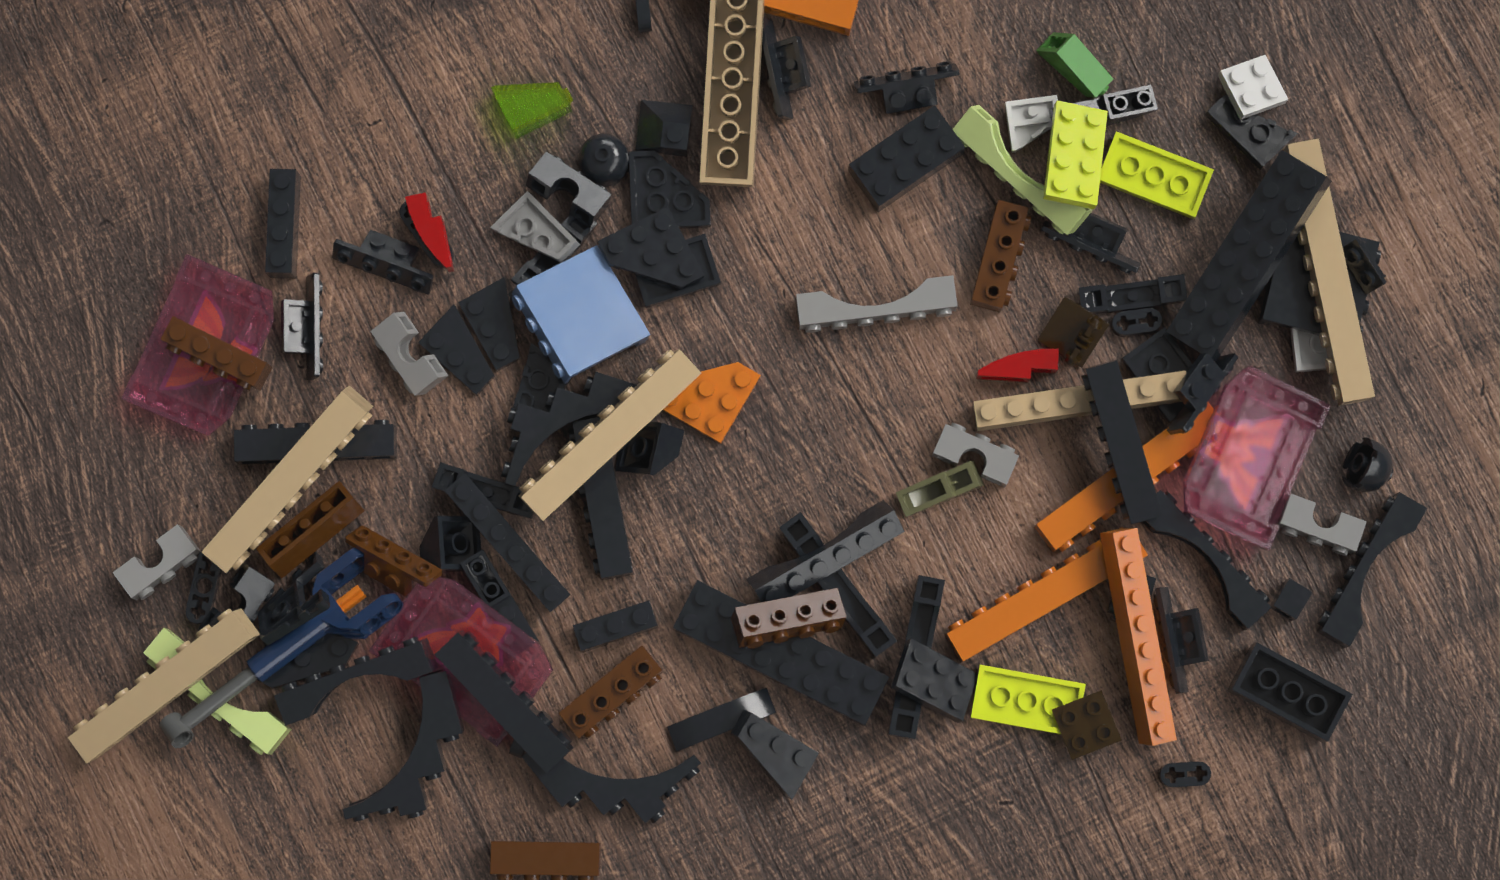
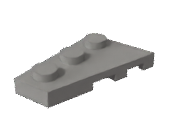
(535, 228)

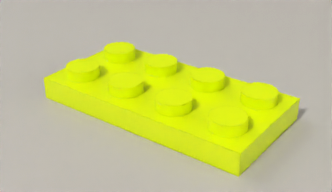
(1075, 155)
(1155, 175)
(1021, 698)

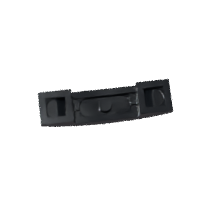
(542, 262)
(1134, 295)
(500, 495)
(719, 719)

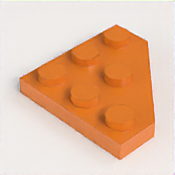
(714, 399)

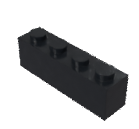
(283, 223)

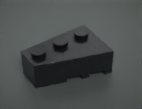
(776, 752)

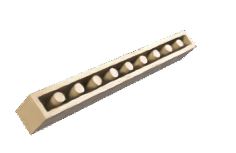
(1332, 291)

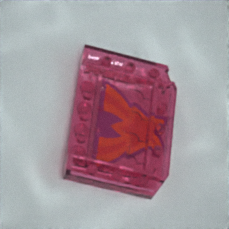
(220, 306)
(1251, 455)
(443, 611)

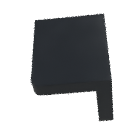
(1290, 599)

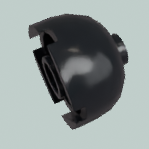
(604, 159)
(1368, 466)

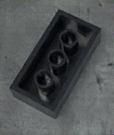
(906, 158)
(1289, 692)

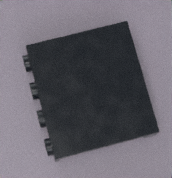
(1288, 295)

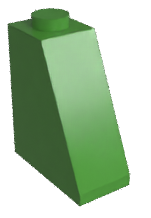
(1075, 63)

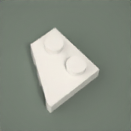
(1028, 119)

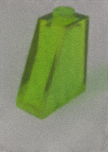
(532, 105)

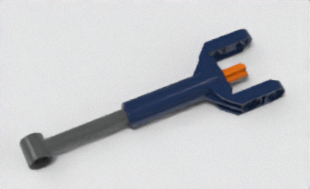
(279, 653)

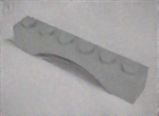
(822, 310)

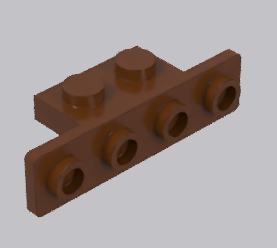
(390, 562)

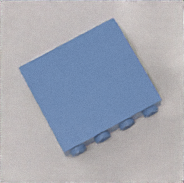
(579, 313)

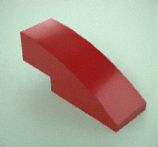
(430, 229)
(1020, 365)

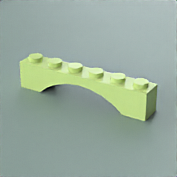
(983, 136)
(260, 728)

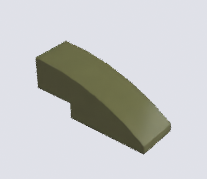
(940, 488)

